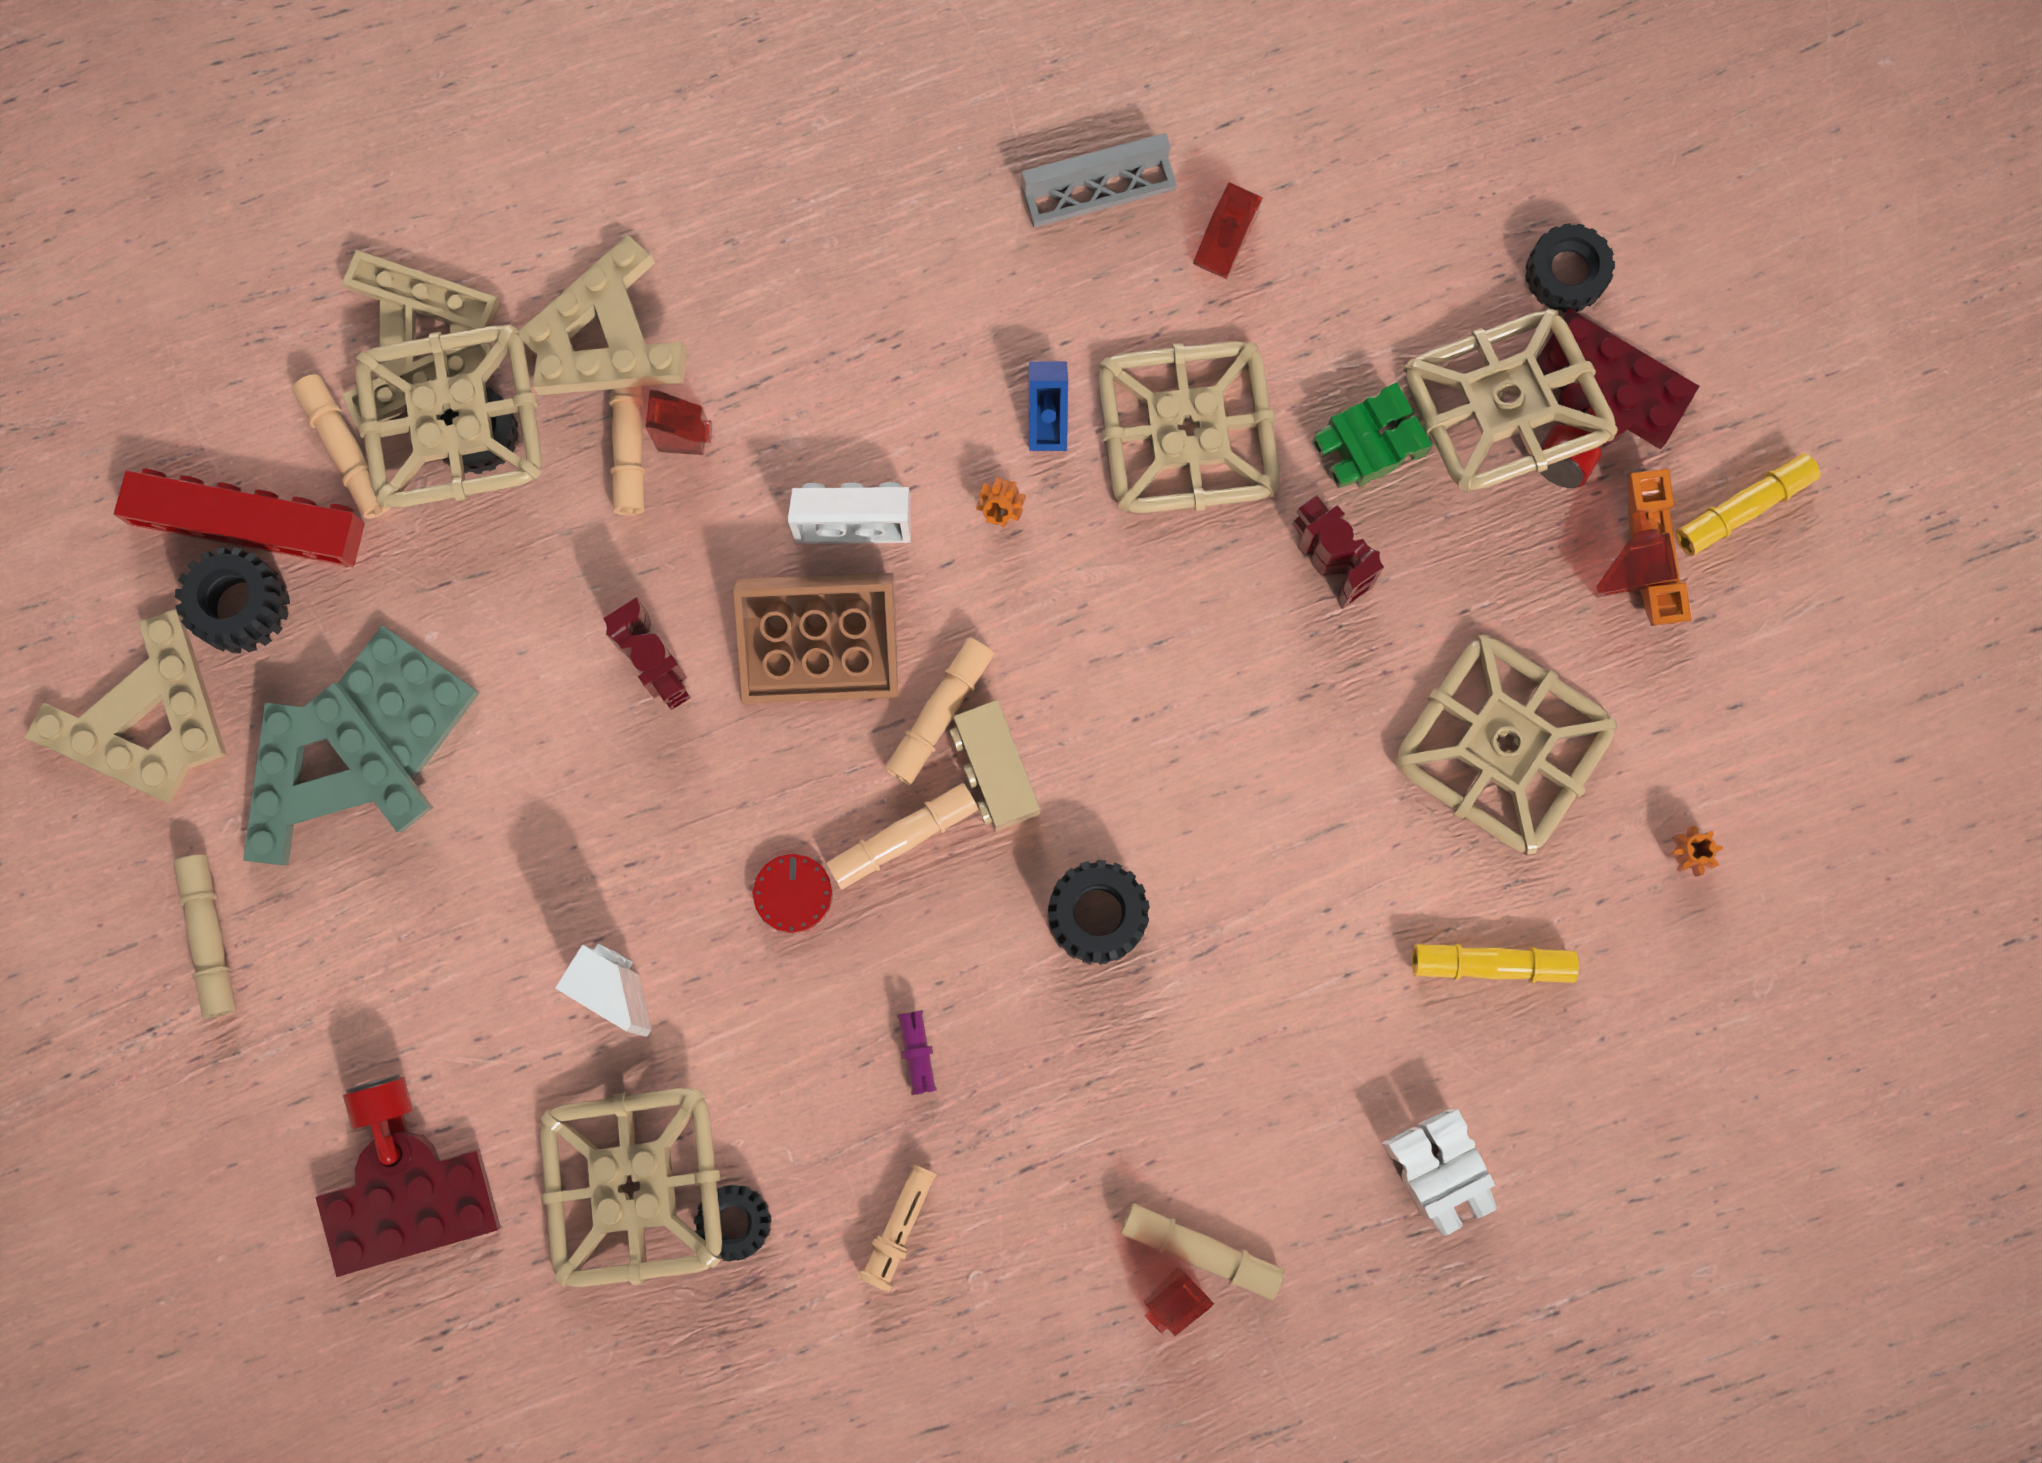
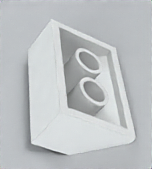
(850, 514)
(607, 987)

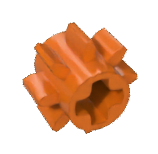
(1000, 502)
(1706, 851)

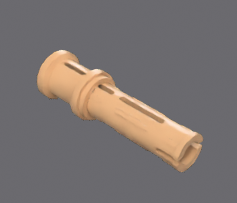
(890, 1247)

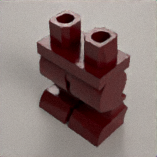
(1334, 550)
(656, 666)

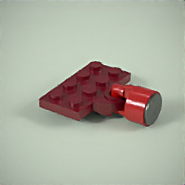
(1638, 389)
(402, 1190)

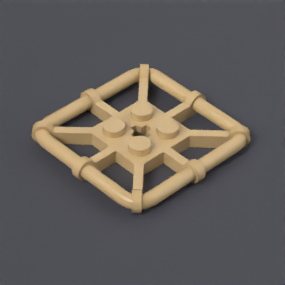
(428, 401)
(1499, 420)
(1172, 446)
(1507, 769)
(650, 1206)

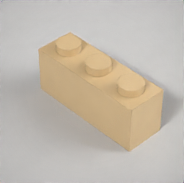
(994, 766)

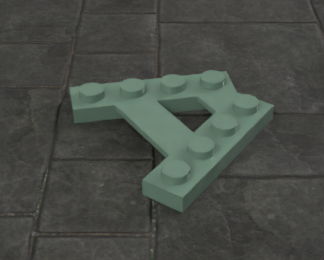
(282, 802)

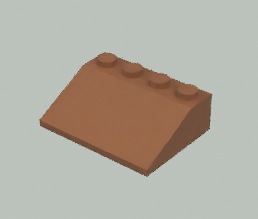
(816, 637)

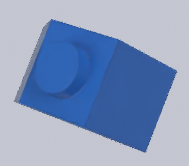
(1048, 406)

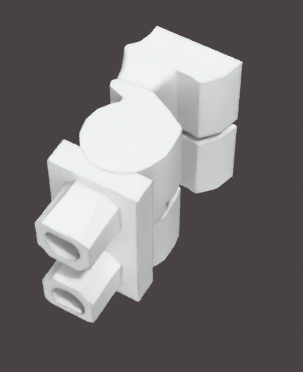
(1450, 1178)

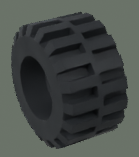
(209, 581)
(1108, 879)

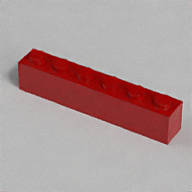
(239, 517)

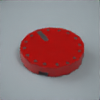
(792, 893)

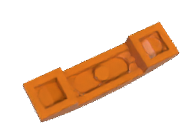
(1649, 508)

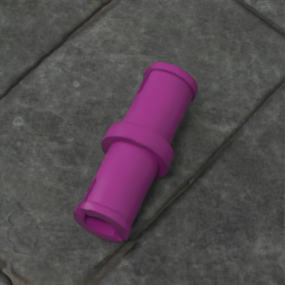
(917, 1052)

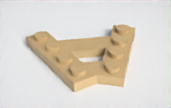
(401, 296)
(628, 358)
(168, 676)

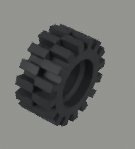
(758, 1219)

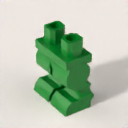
(1359, 441)

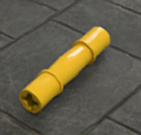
(1747, 504)
(1495, 963)

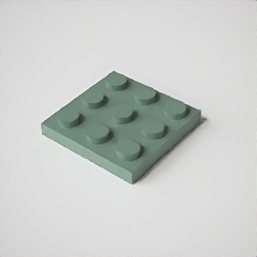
(406, 698)

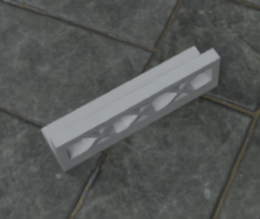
(1097, 167)

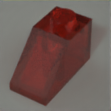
(1228, 230)
(677, 424)
(1641, 564)
(1176, 1303)

